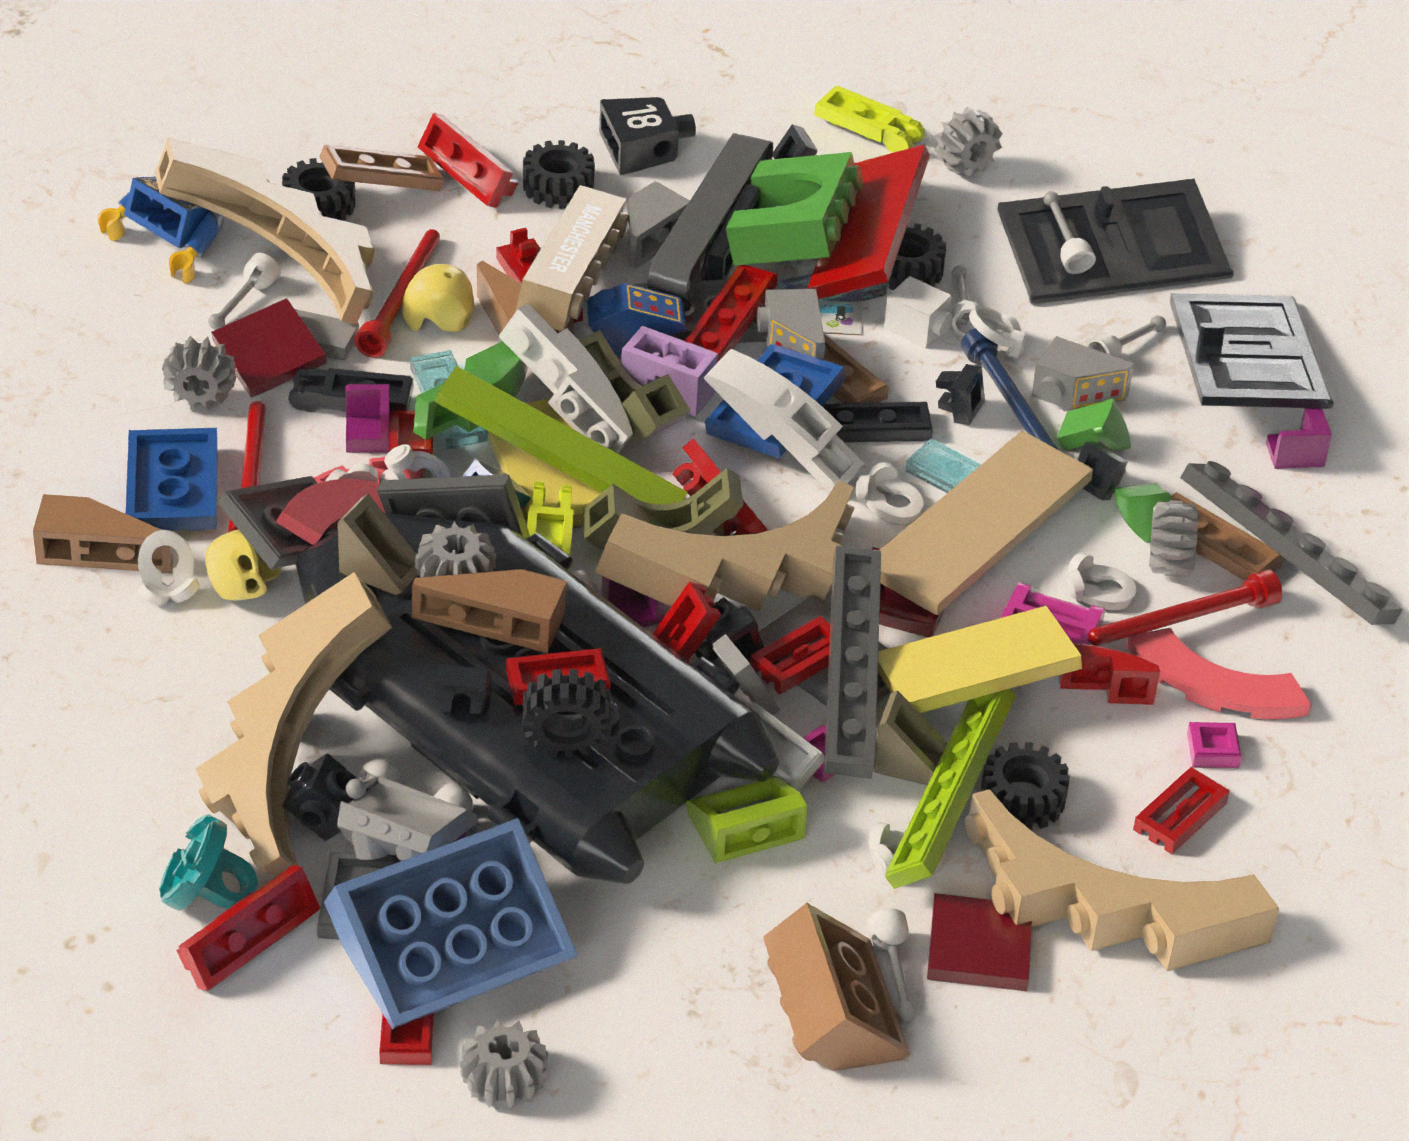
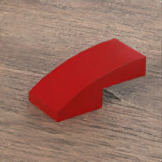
(1121, 674)

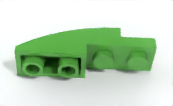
(494, 365)

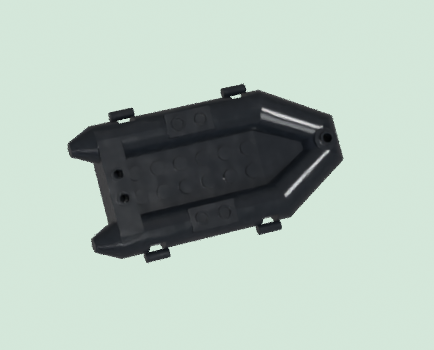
(670, 717)

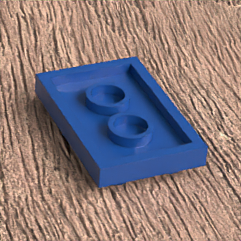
(812, 375)
(173, 478)

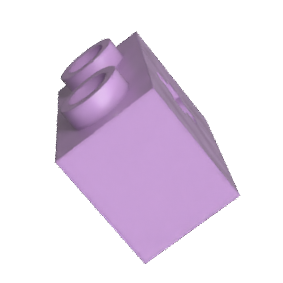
(655, 354)

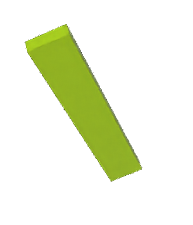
(551, 439)
(949, 789)

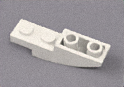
(578, 383)
(783, 410)

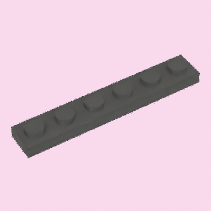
(1300, 549)
(853, 663)

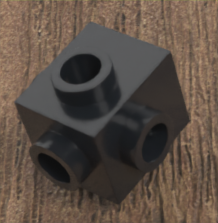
(738, 626)
(317, 794)

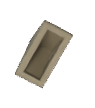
(374, 548)
(907, 743)

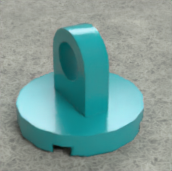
(201, 866)

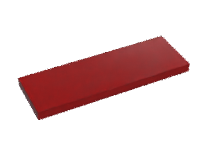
(874, 224)

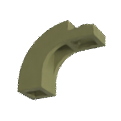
(648, 406)
(698, 514)

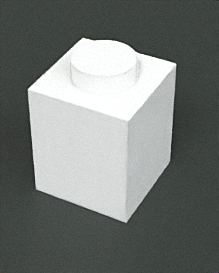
(918, 312)

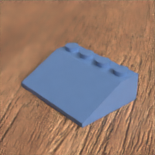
(450, 923)

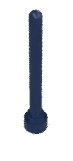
(984, 352)

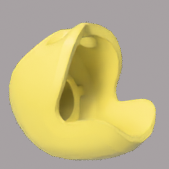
(441, 295)
(237, 568)

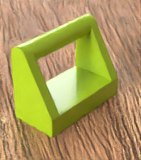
(751, 827)

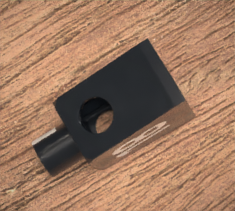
(642, 132)

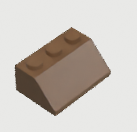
(833, 992)

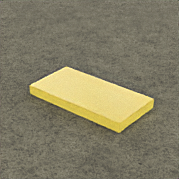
(527, 468)
(979, 660)

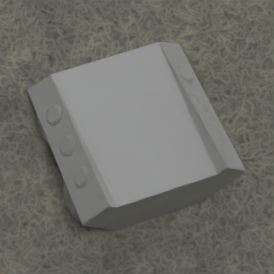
(400, 821)

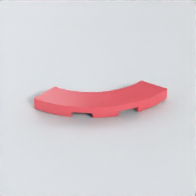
(323, 505)
(1218, 686)

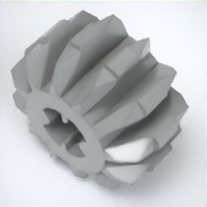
(968, 141)
(199, 372)
(1173, 538)
(454, 552)
(504, 1063)

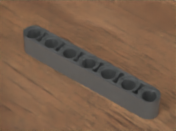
(683, 255)

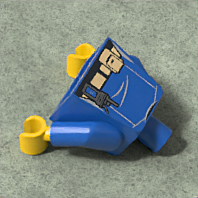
(169, 218)

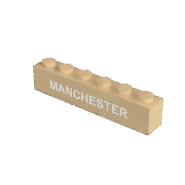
(574, 256)

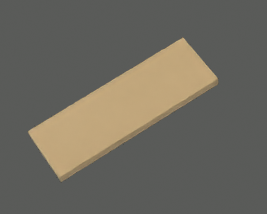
(980, 521)

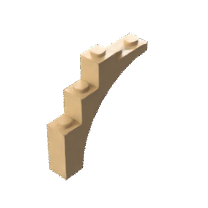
(289, 218)
(739, 566)
(272, 715)
(1108, 907)

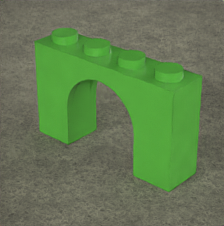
(812, 203)

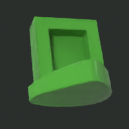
(1095, 423)
(1137, 506)

